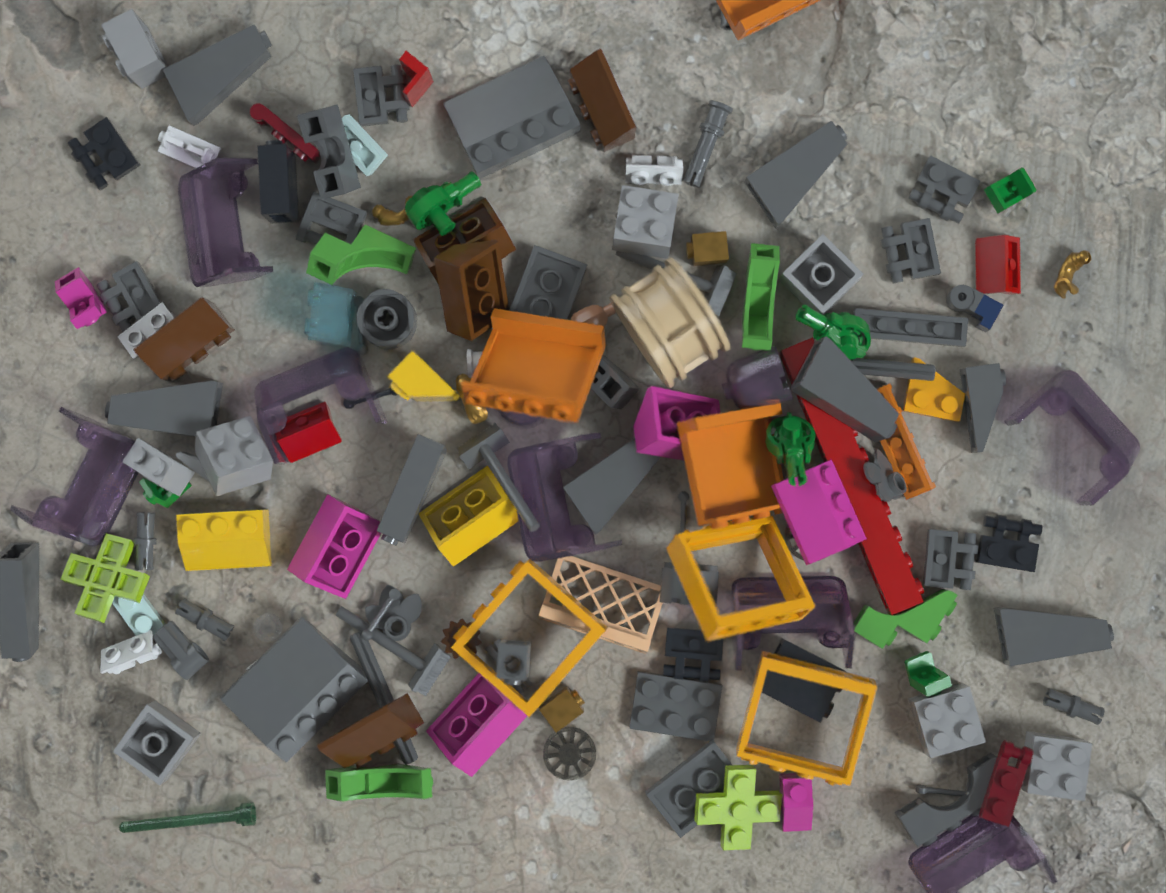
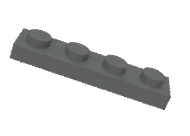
(915, 327)

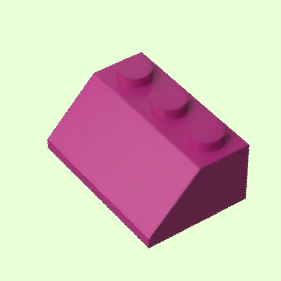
(658, 416)
(819, 513)
(335, 547)
(475, 725)

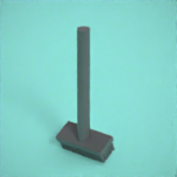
(715, 289)
(483, 447)
(427, 669)

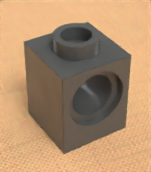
(521, 650)

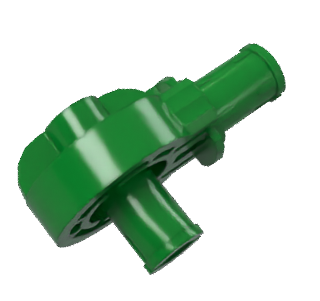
(432, 203)
(839, 329)
(790, 444)

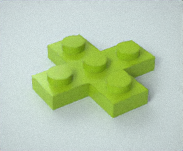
(105, 578)
(738, 807)

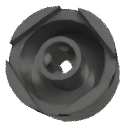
(375, 308)
(672, 588)

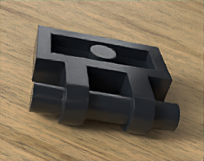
(111, 149)
(1005, 552)
(692, 644)

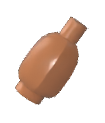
(594, 314)

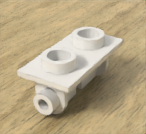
(186, 147)
(666, 172)
(145, 328)
(124, 654)

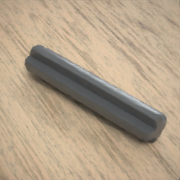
(895, 369)

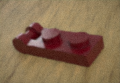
(284, 133)
(1005, 783)

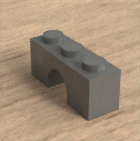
(337, 169)

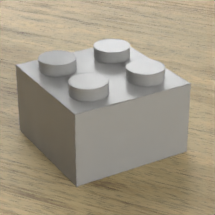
(135, 49)
(645, 222)
(821, 275)
(233, 455)
(947, 721)
(157, 742)
(1057, 766)

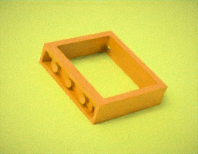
(779, 558)
(499, 594)
(804, 766)

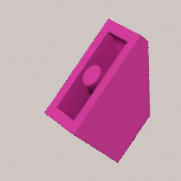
(796, 802)

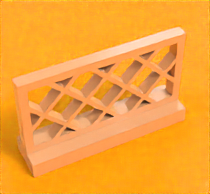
(615, 633)

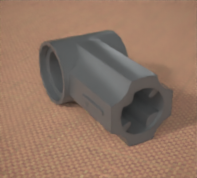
(184, 655)

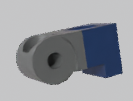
(974, 304)

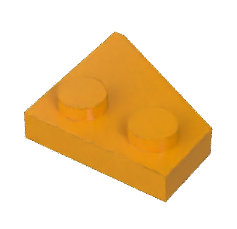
(933, 398)

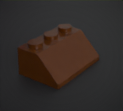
(601, 102)
(472, 225)
(471, 287)
(185, 340)
(373, 733)

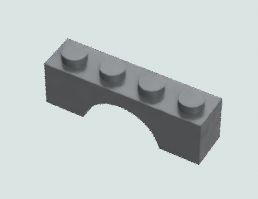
(926, 821)

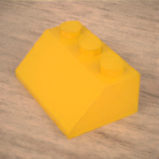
(420, 382)
(469, 516)
(224, 540)

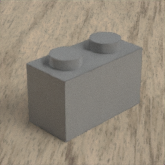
(158, 467)

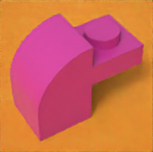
(80, 298)

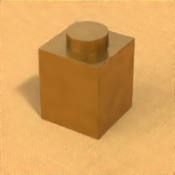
(708, 248)
(562, 708)

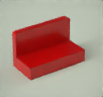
(420, 78)
(998, 265)
(308, 433)

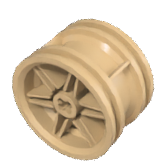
(670, 322)

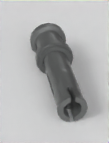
(711, 130)

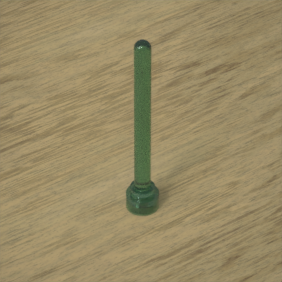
(243, 815)

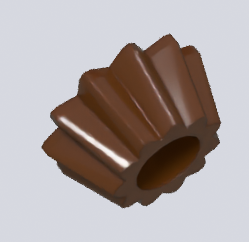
(449, 641)

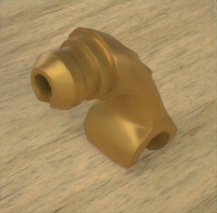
(389, 217)
(1067, 270)
(474, 413)

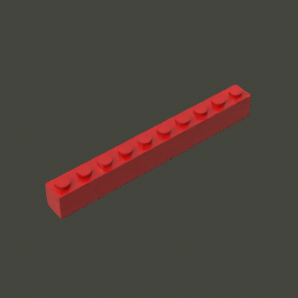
(881, 549)

